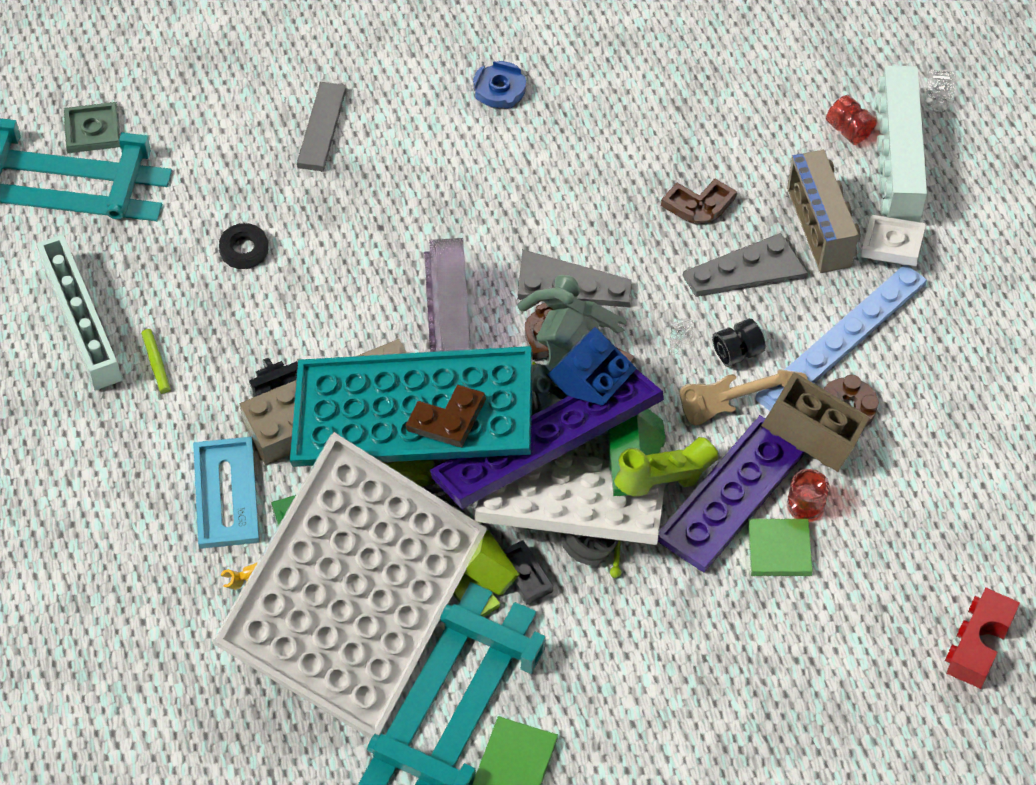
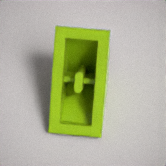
(491, 566)

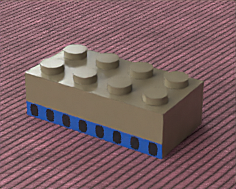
(823, 211)

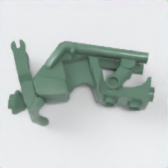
(563, 330)

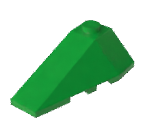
(641, 432)

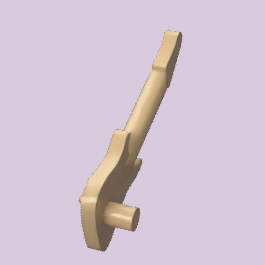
(704, 401)

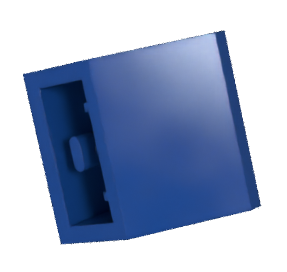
(592, 369)

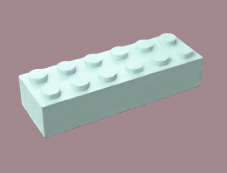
(900, 144)

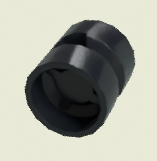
(743, 340)

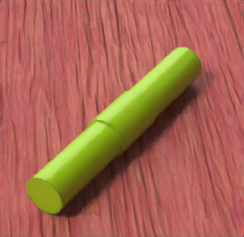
(155, 361)

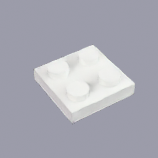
(893, 240)

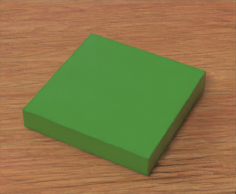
(779, 547)

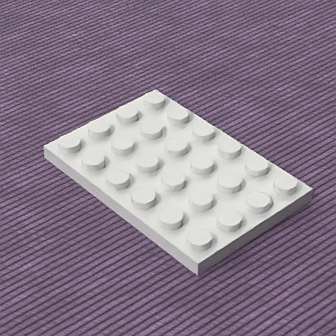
(576, 499)

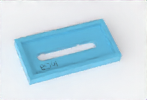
(208, 499)

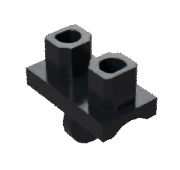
(272, 376)

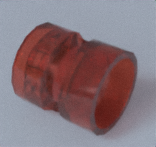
(851, 120)
(808, 495)

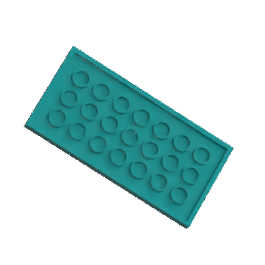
(375, 394)

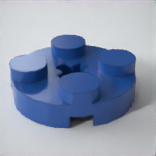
(504, 96)

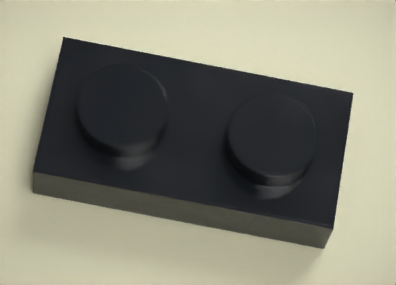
(532, 580)

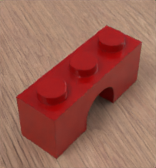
(971, 658)

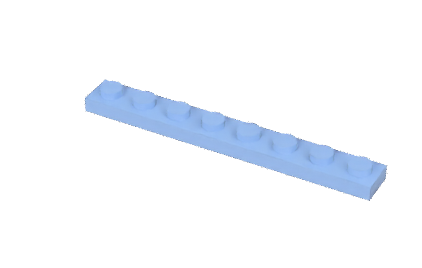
(851, 329)

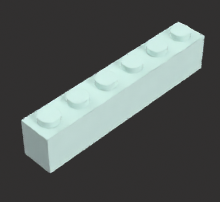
(79, 312)

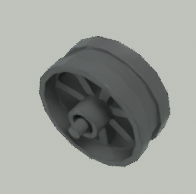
(583, 548)

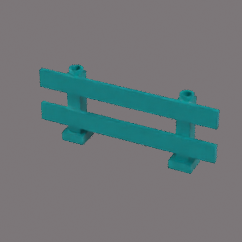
(122, 173)
(504, 643)

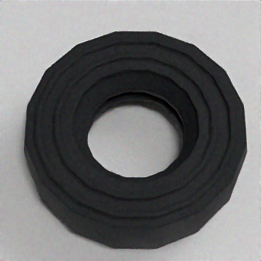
(239, 232)

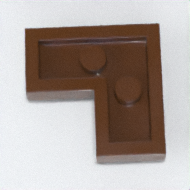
(448, 424)

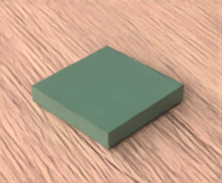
(91, 127)

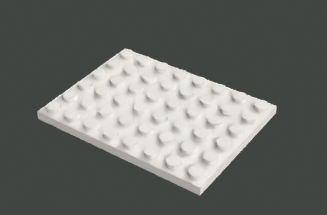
(351, 586)

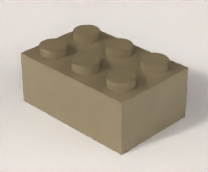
(815, 422)

